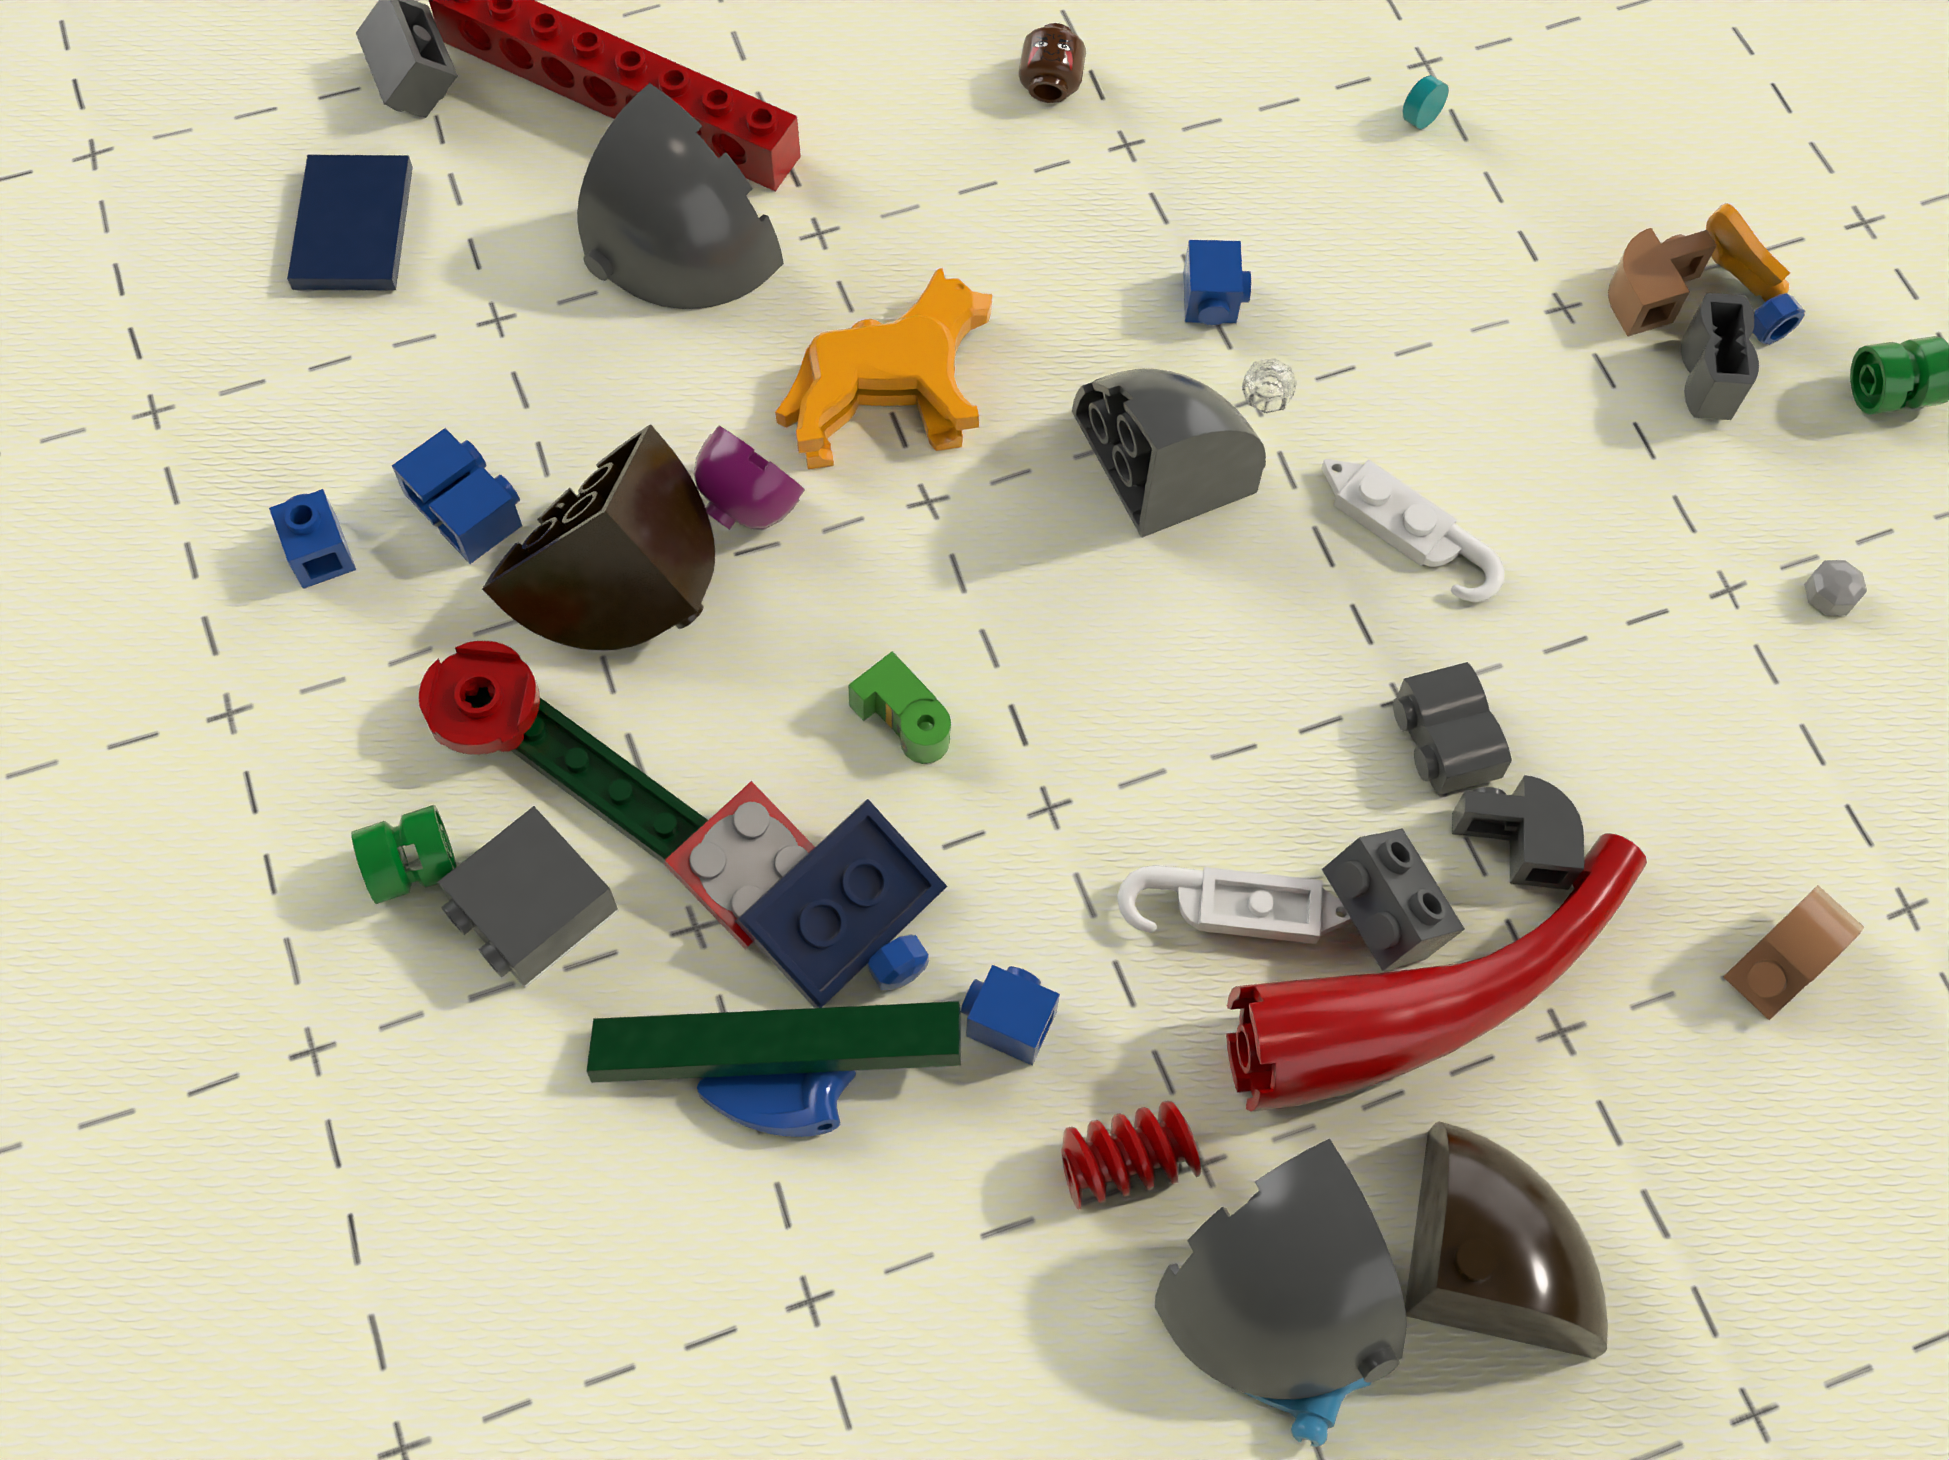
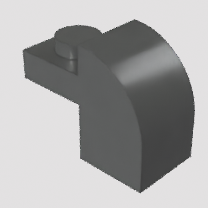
(1539, 823)

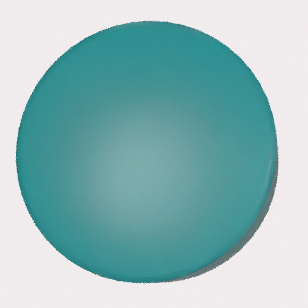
(1425, 101)

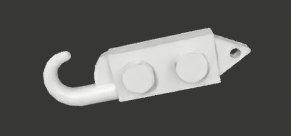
(1410, 522)
(1239, 902)

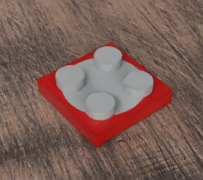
(738, 857)

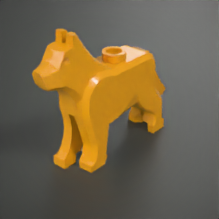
(889, 367)

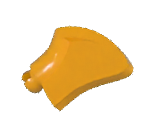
(1744, 255)

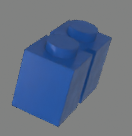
(453, 487)

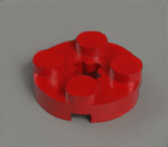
(483, 729)

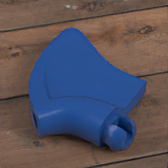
(779, 1102)

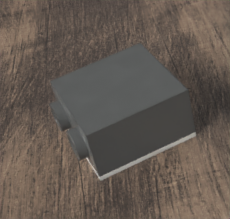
(527, 898)

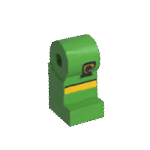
(904, 706)

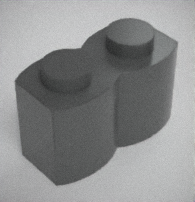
(1719, 356)
(1452, 728)

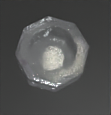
(1269, 385)

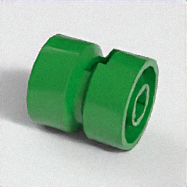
(1901, 375)
(384, 861)

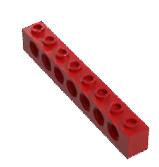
(610, 72)

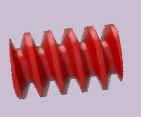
(1128, 1152)

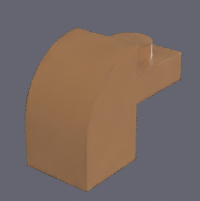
(1652, 278)
(1794, 952)

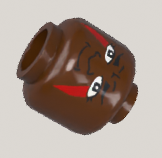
(1052, 63)

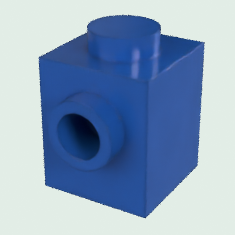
(1214, 282)
(312, 538)
(1010, 1012)

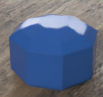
(1777, 318)
(898, 962)

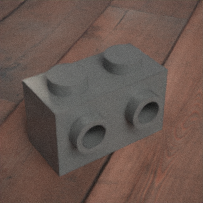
(406, 56)
(1392, 899)

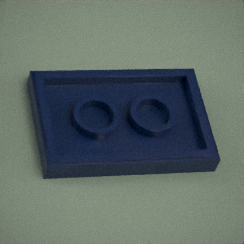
(350, 222)
(841, 904)

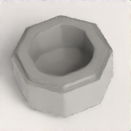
(1835, 587)

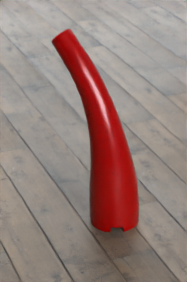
(1354, 1031)

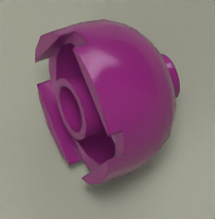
(742, 483)

